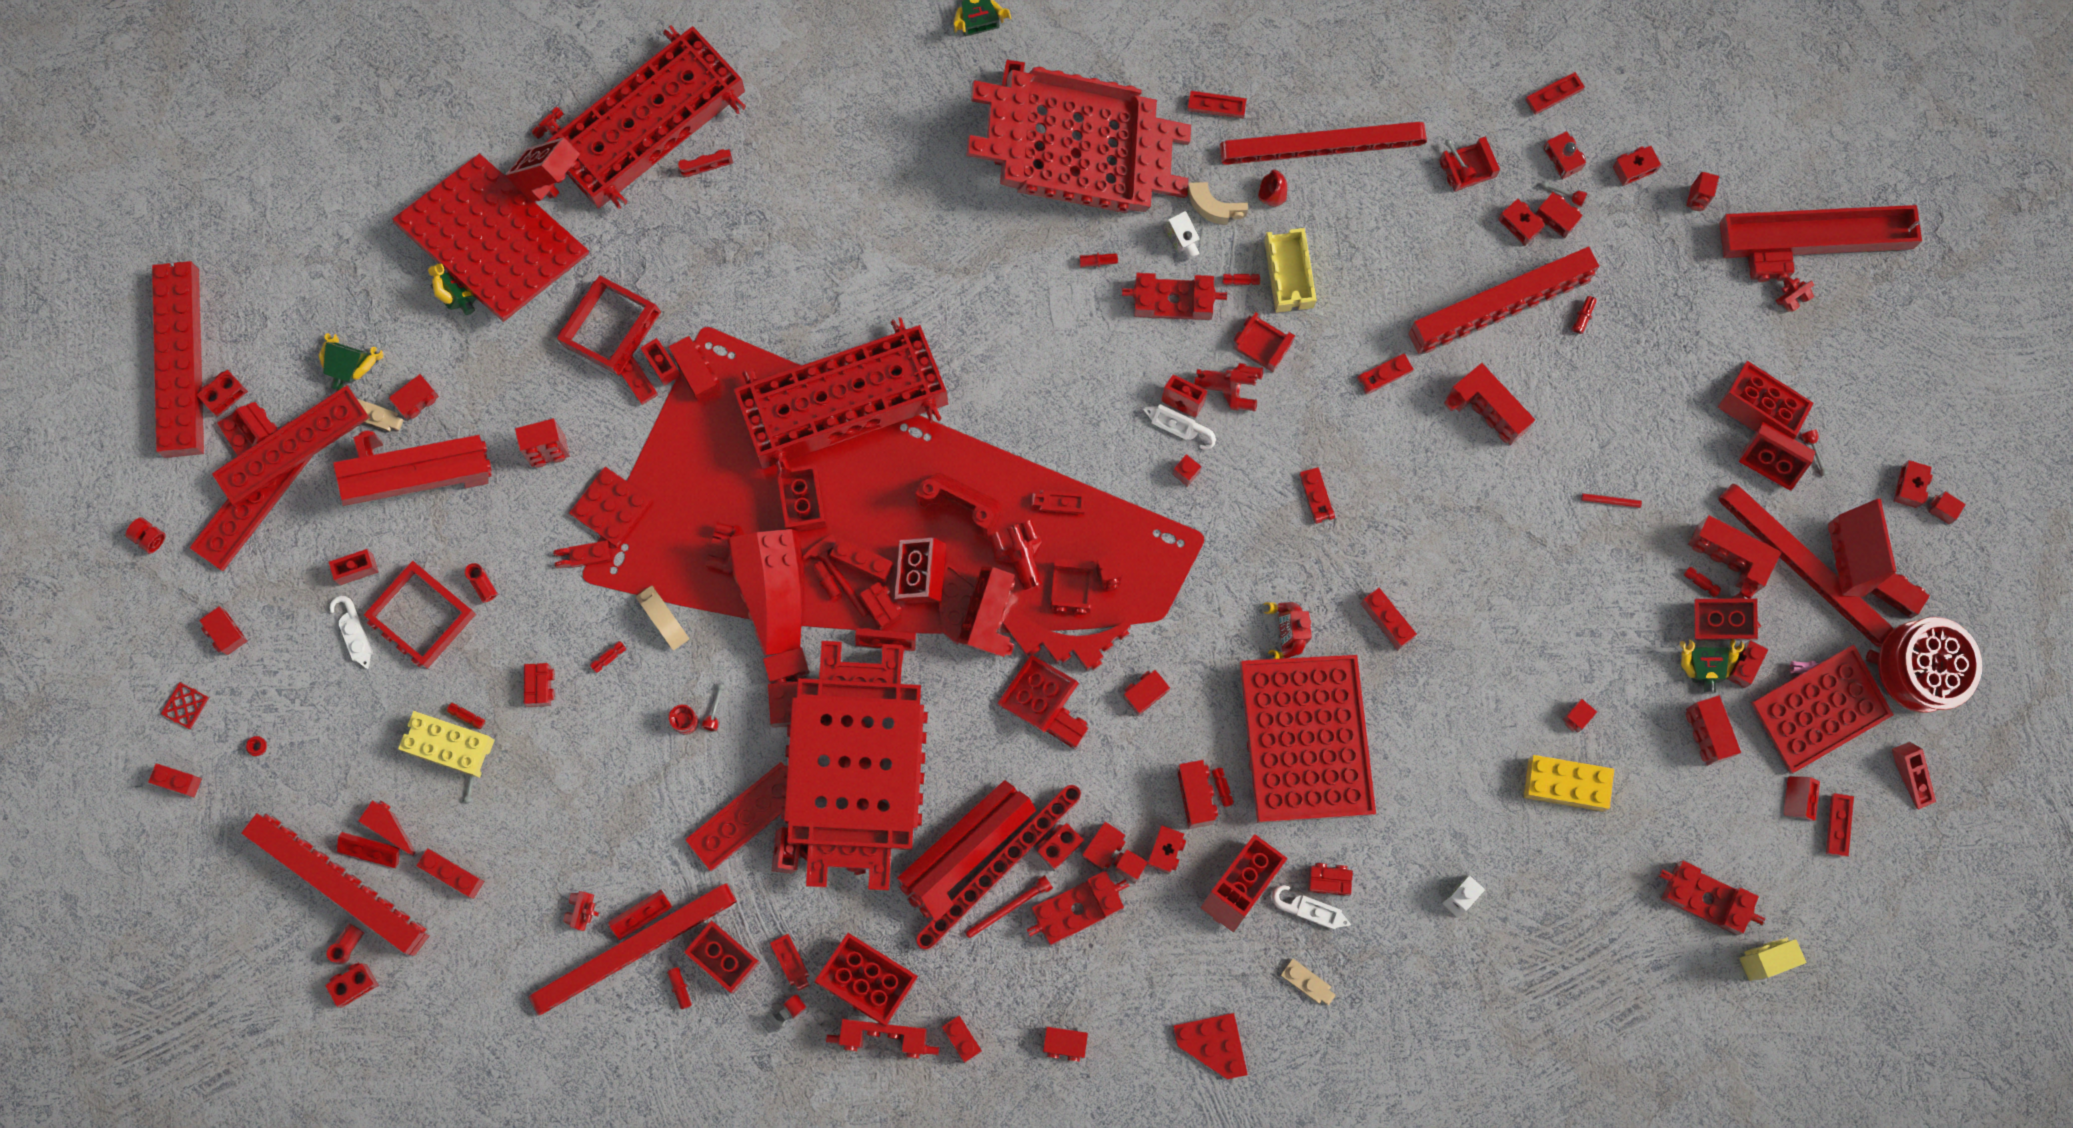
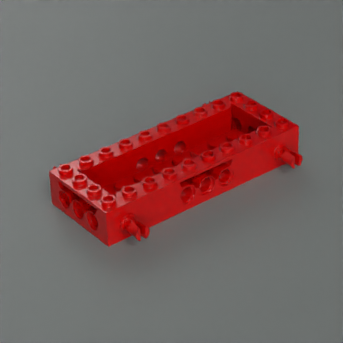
(656, 126)
(846, 410)

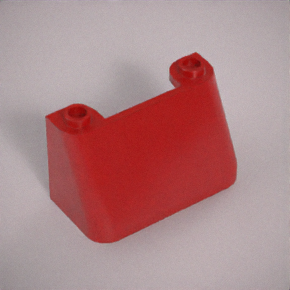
(984, 508)

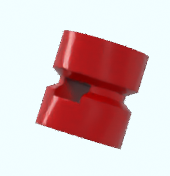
(145, 535)
(683, 719)

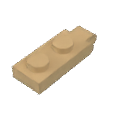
(381, 417)
(1308, 982)

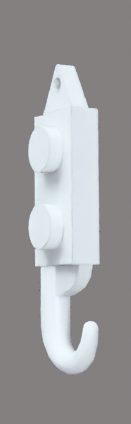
(1179, 424)
(353, 632)
(1311, 910)

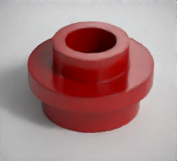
(251, 743)

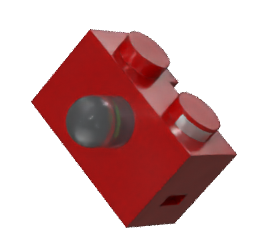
(1565, 155)
(1749, 665)

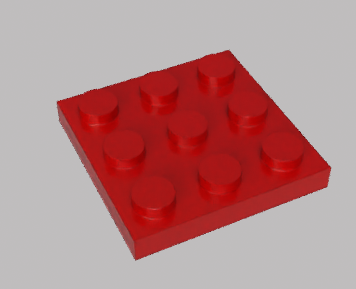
(611, 506)
(1038, 693)

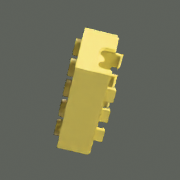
(1290, 270)
(446, 744)

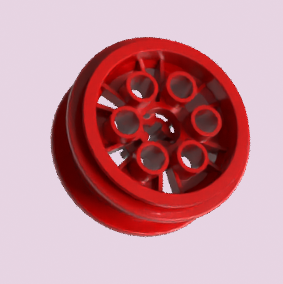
(1955, 650)

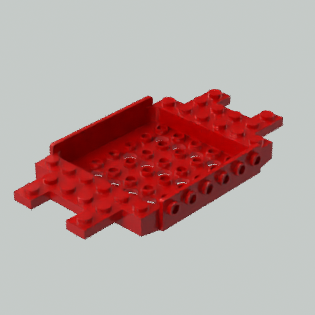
(1142, 140)
(851, 835)

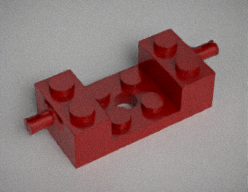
(1194, 296)
(1096, 895)
(1729, 908)
(853, 1035)

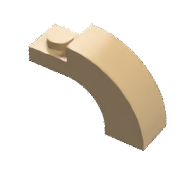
(1211, 208)
(662, 618)

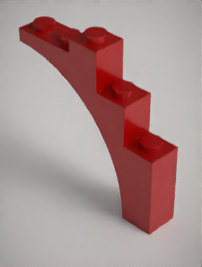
(1060, 646)

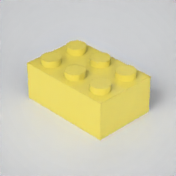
(1772, 958)

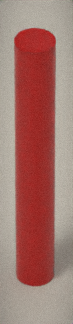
(1611, 500)

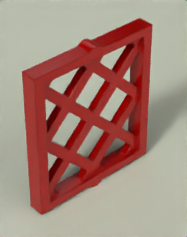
(196, 713)

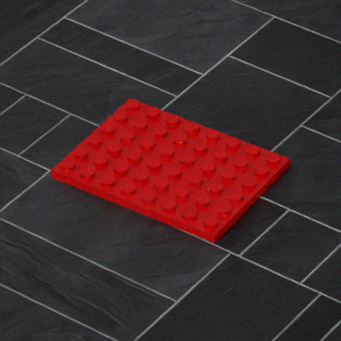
(490, 237)
(1307, 738)

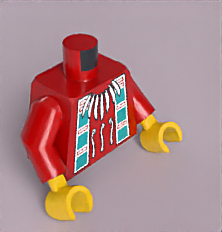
(1294, 628)

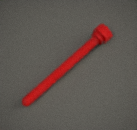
(1043, 885)

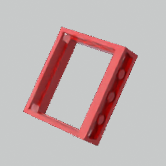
(632, 339)
(446, 638)

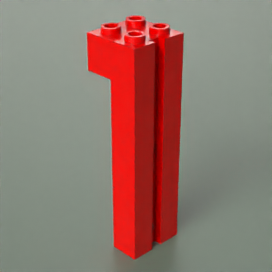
(413, 470)
(963, 849)

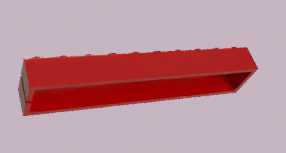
(1821, 231)
(1503, 300)
(177, 359)
(335, 884)

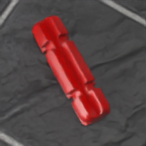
(538, 131)
(1241, 279)
(1702, 581)
(608, 656)
(465, 715)
(1222, 786)

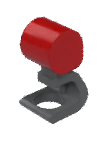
(791, 1008)

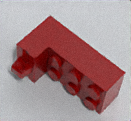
(542, 168)
(1493, 402)
(1738, 551)
(985, 613)
(1243, 883)

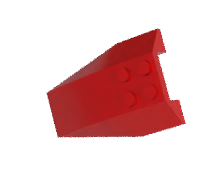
(772, 585)

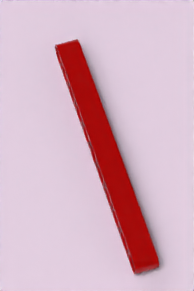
(1323, 143)
(1805, 564)
(1003, 857)
(632, 949)

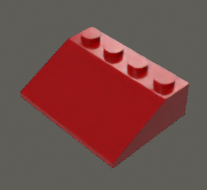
(1762, 398)
(1862, 548)
(866, 979)

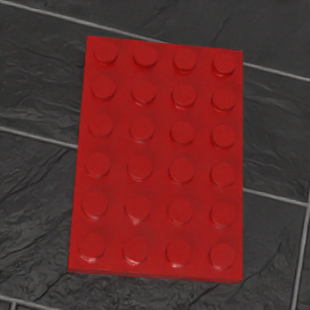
(1822, 709)

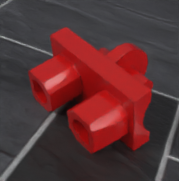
(1793, 291)
(582, 912)

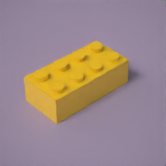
(1569, 783)

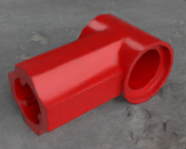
(481, 583)
(346, 941)

